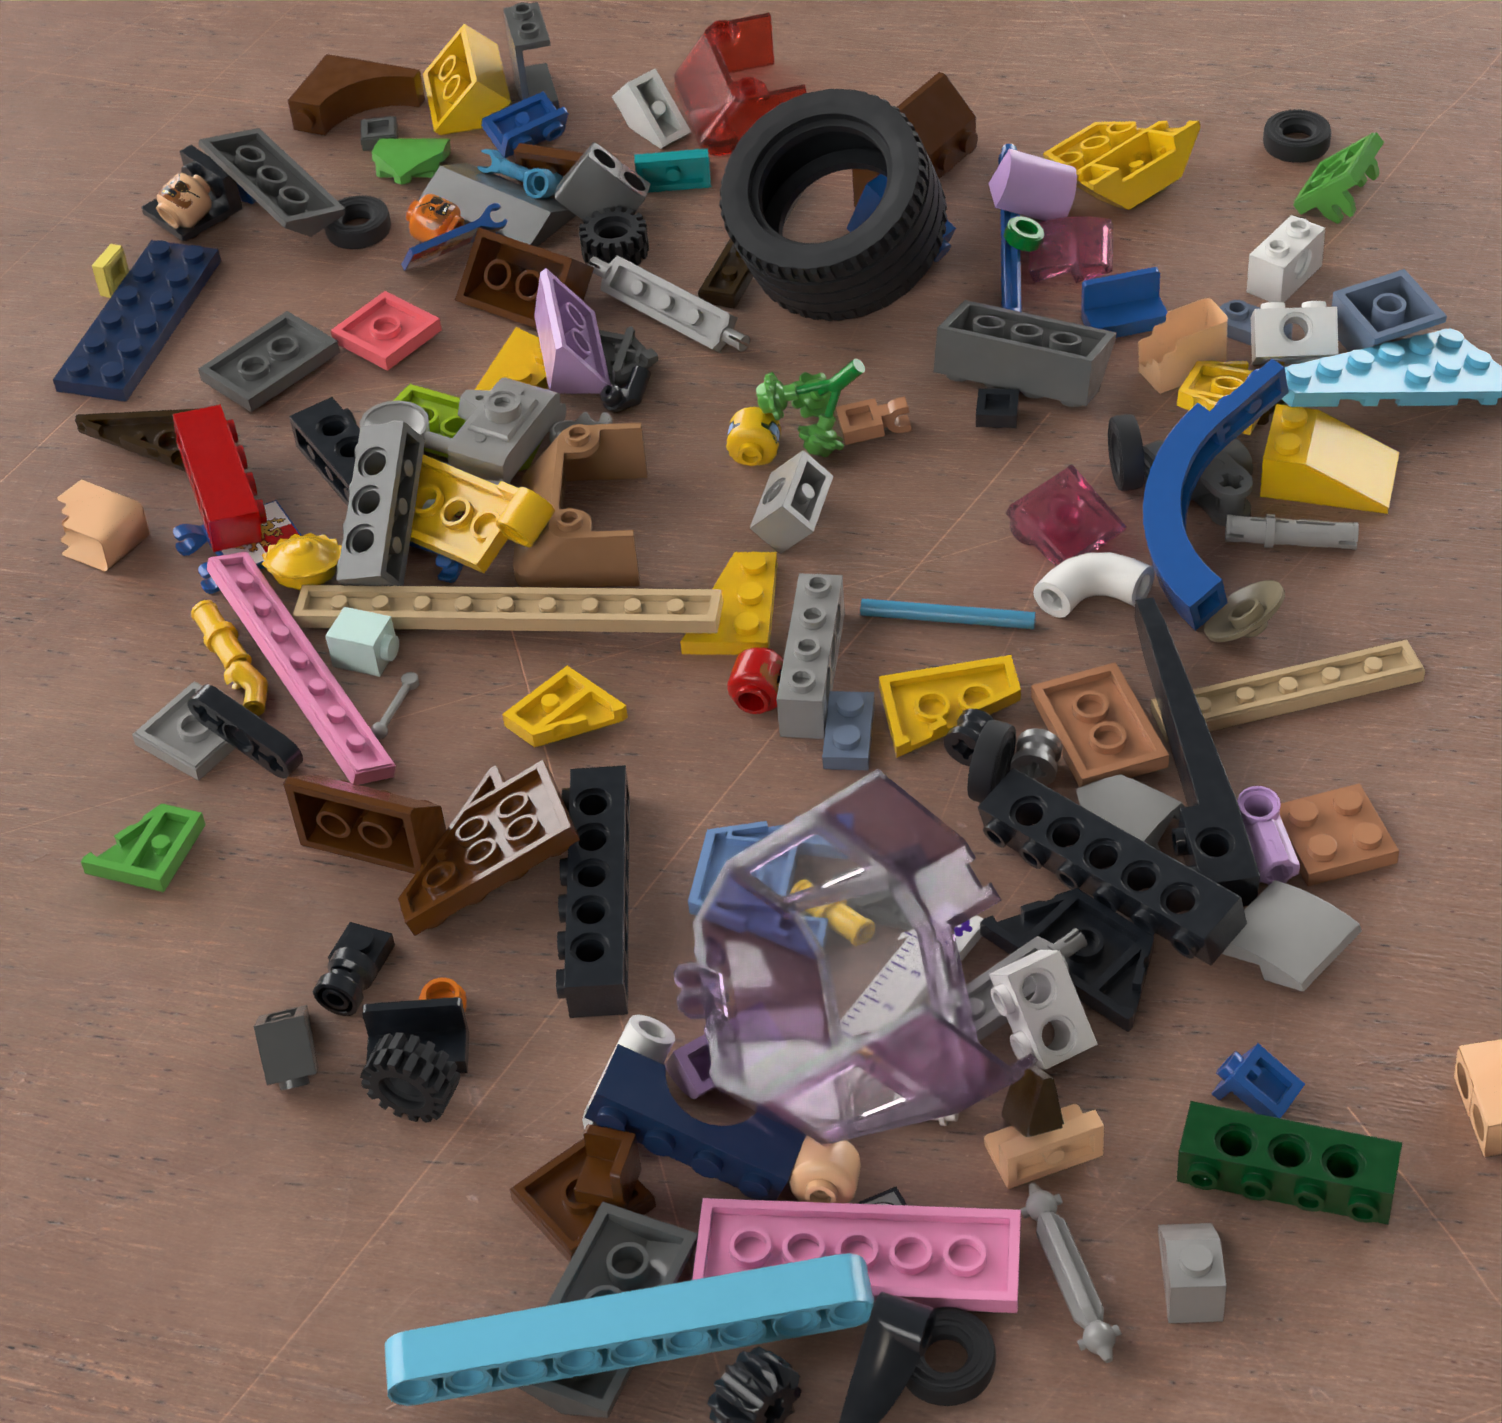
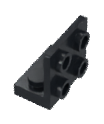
(223, 194)

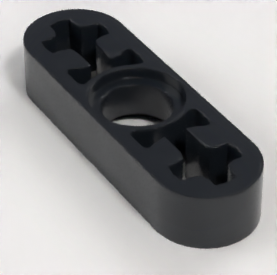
(245, 731)

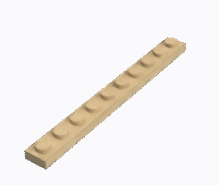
(518, 608)

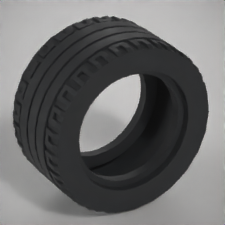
(797, 147)

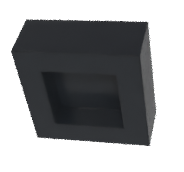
(997, 408)
(368, 940)

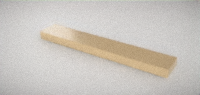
(1305, 685)

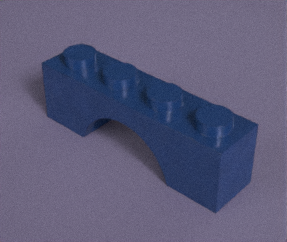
(746, 1155)

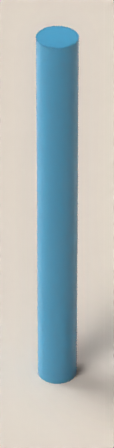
(948, 613)

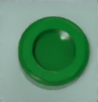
(1024, 234)

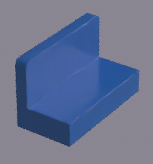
(1123, 302)

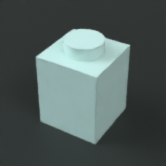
(362, 641)

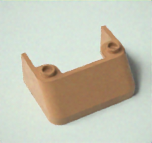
(568, 549)

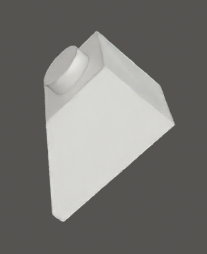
(651, 110)

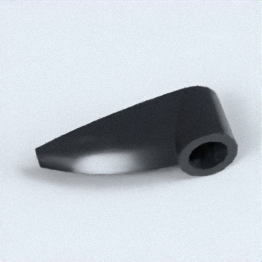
(887, 1357)

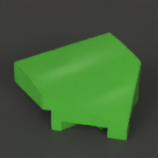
(409, 157)

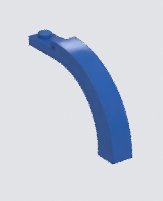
(1172, 478)

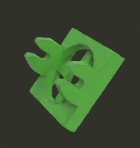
(1336, 174)

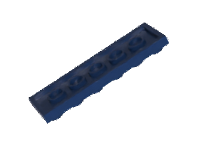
(137, 321)

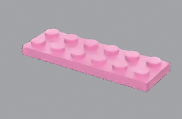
(910, 1251)

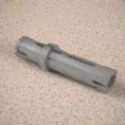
(1285, 531)

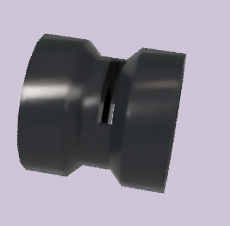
(343, 985)

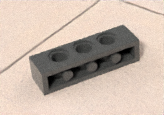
(381, 505)

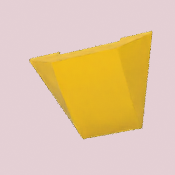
(1124, 161)

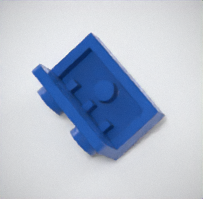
(526, 123)

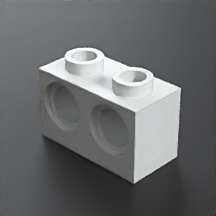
(1052, 1002)

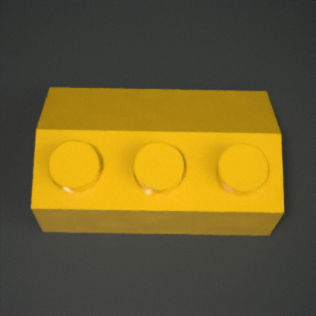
(465, 83)

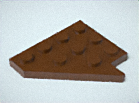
(490, 842)

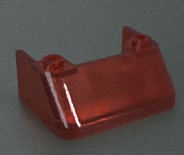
(712, 102)

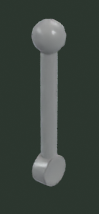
(409, 682)

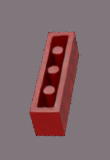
(219, 478)

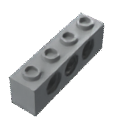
(810, 656)

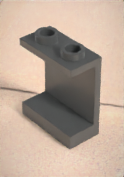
(525, 32)

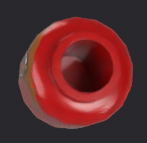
(755, 680)

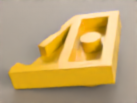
(563, 708)

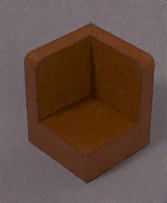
(609, 1168)

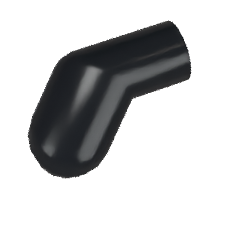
(631, 395)

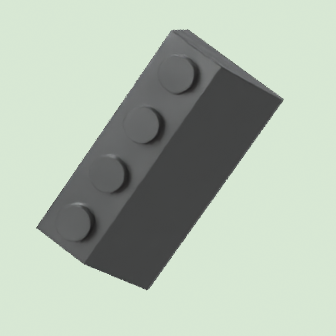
(1023, 353)

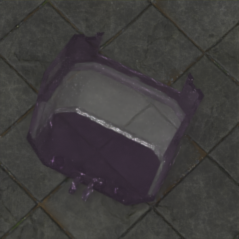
(842, 972)

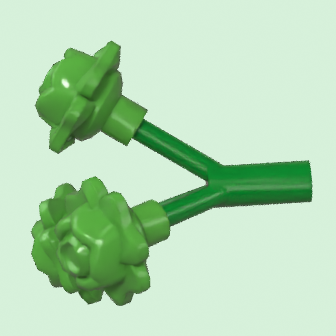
(815, 398)

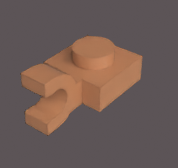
(867, 421)

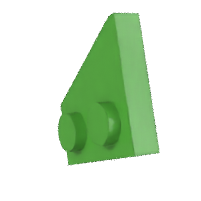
(150, 849)

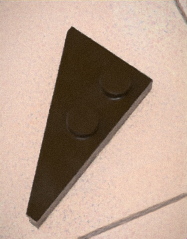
(140, 432)

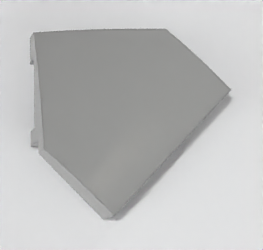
(1131, 806)

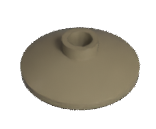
(1246, 612)

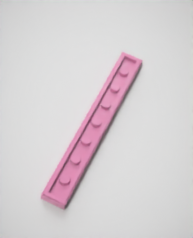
(301, 669)

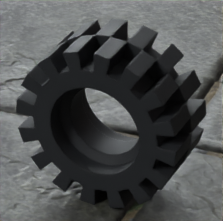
(614, 235)
(410, 1077)

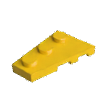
(747, 607)
(929, 701)

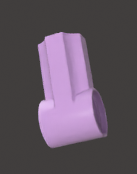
(1267, 834)

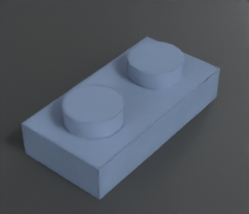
(848, 730)

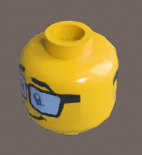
(753, 435)

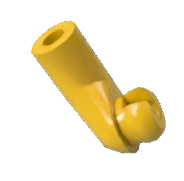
(252, 681)

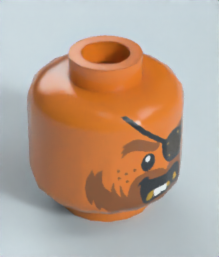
(432, 217)

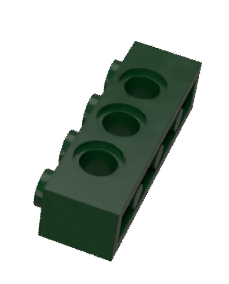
(1311, 1150)

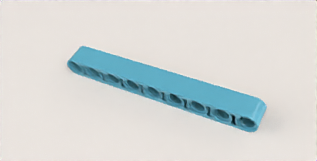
(628, 1329)

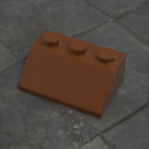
(506, 273)
(363, 822)

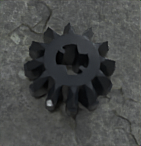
(755, 1389)

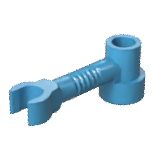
(536, 182)

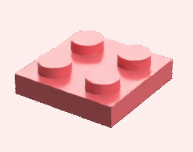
(386, 330)

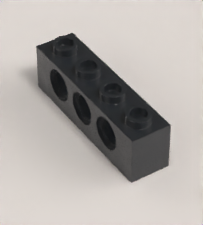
(328, 441)

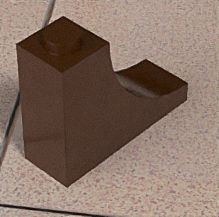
(349, 86)

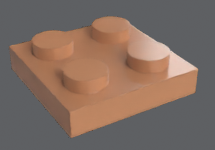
(1337, 834)

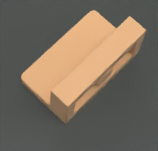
(1030, 1158)

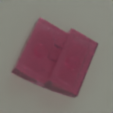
(1074, 246)

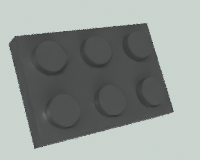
(269, 361)

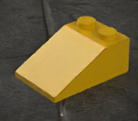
(1326, 462)

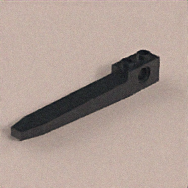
(1211, 827)

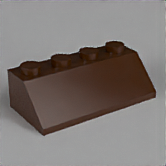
(942, 123)

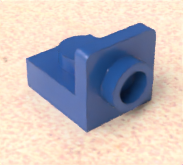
(1258, 1081)

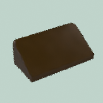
(1033, 1104)

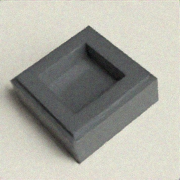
(376, 129)

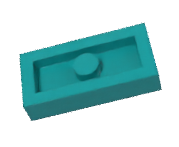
(674, 170)

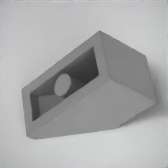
(1192, 1272)

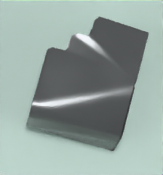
(600, 182)

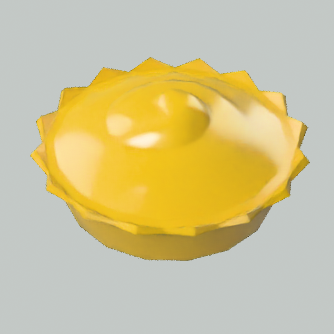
(302, 560)

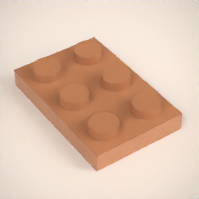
(1099, 725)

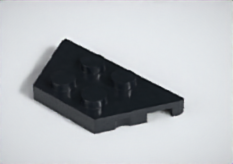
(1107, 971)

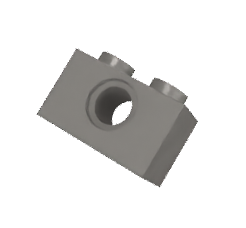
(791, 502)

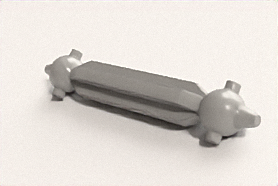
(1070, 1273)

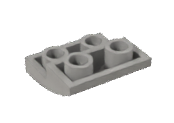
(1292, 935)

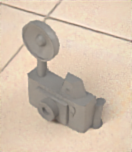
(498, 430)

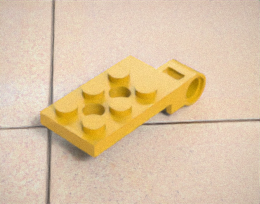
(490, 518)

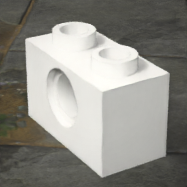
(1285, 259)
(1270, 341)

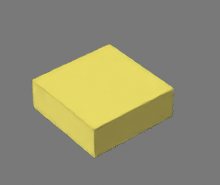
(110, 270)

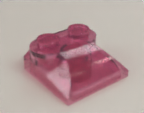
(1064, 518)

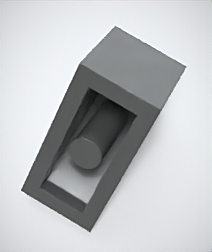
(286, 1047)

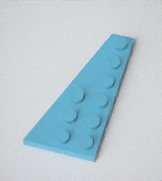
(1414, 371)

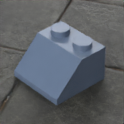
(1383, 310)

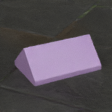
(568, 339)

